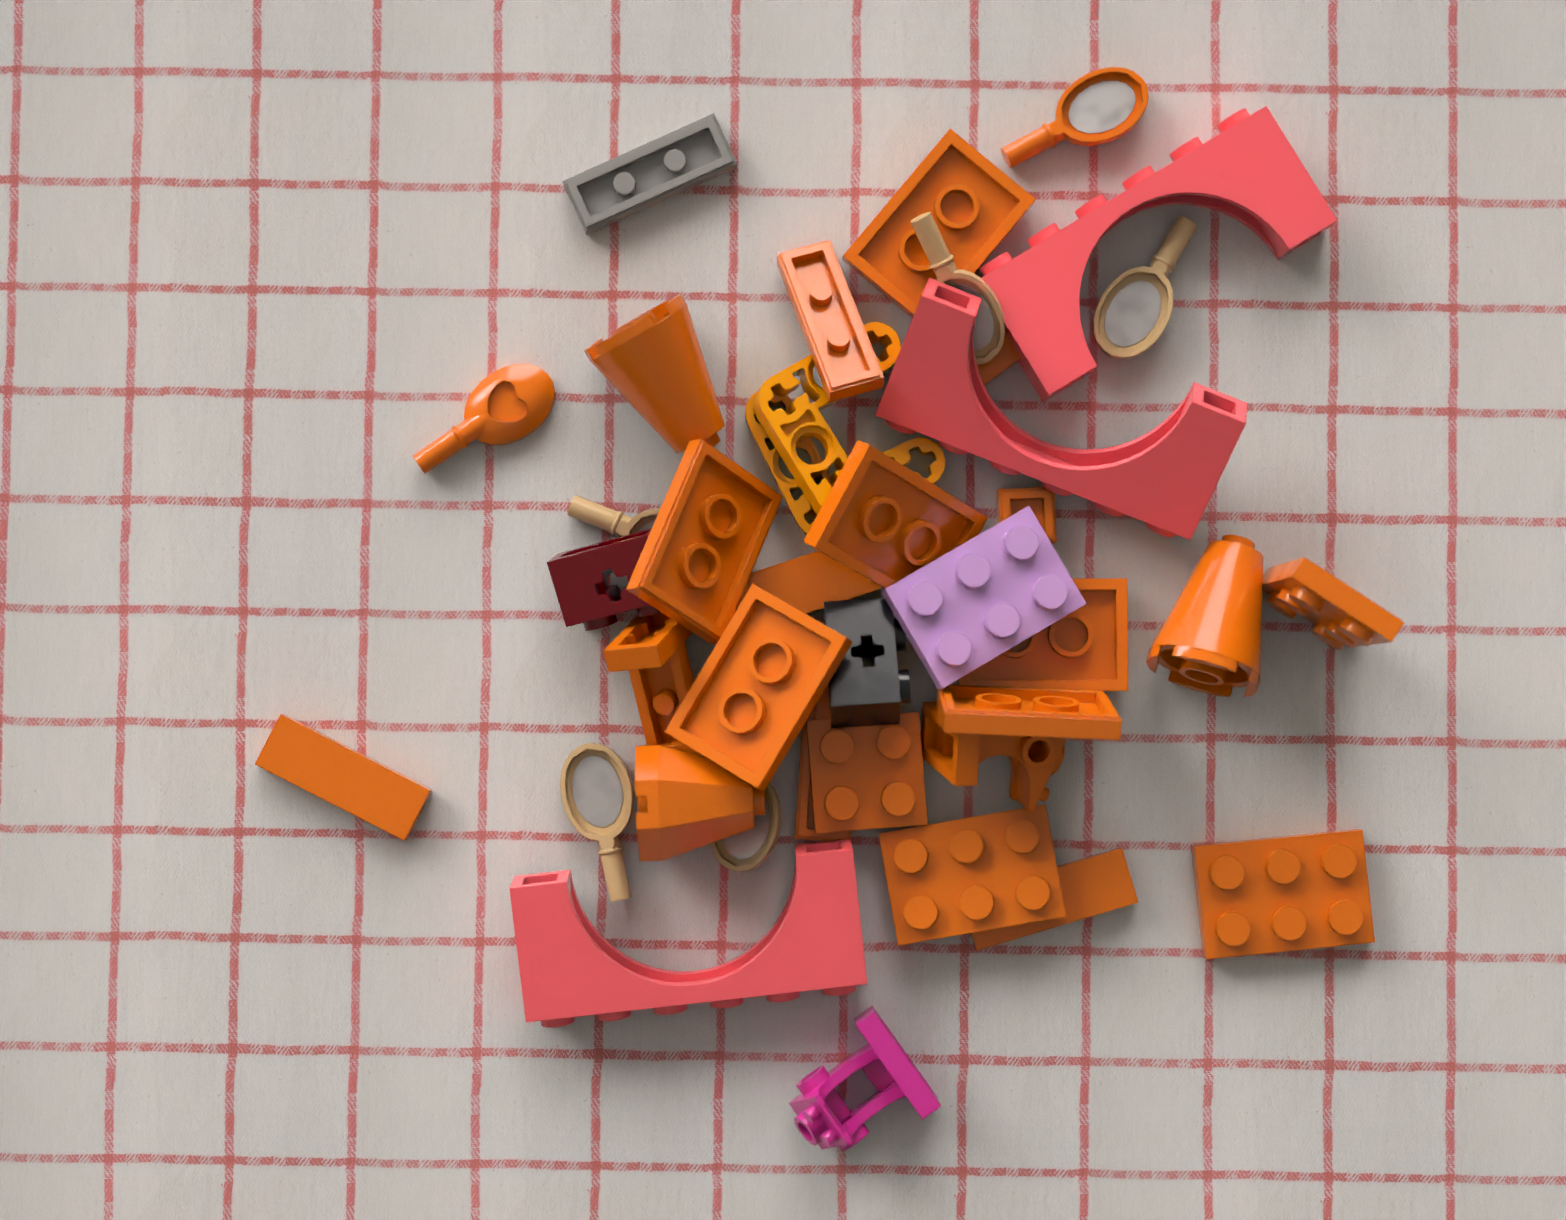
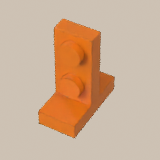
(659, 672)

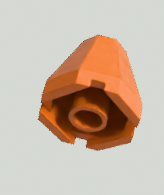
(688, 802)

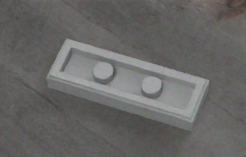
(650, 174)

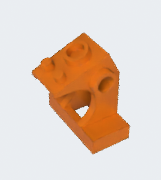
(958, 757)

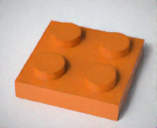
(866, 775)

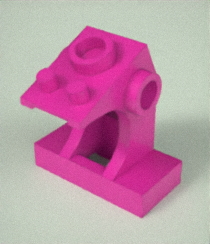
(822, 1112)

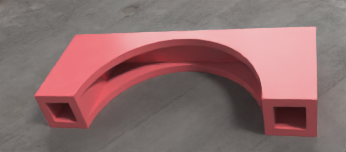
(1240, 172)
(1154, 478)
(578, 973)

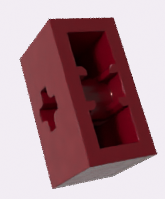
(582, 585)

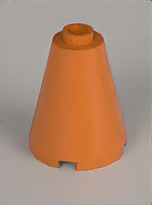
(663, 374)
(1216, 622)

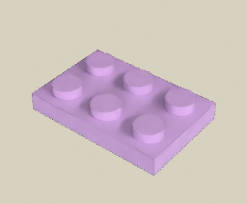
(983, 597)

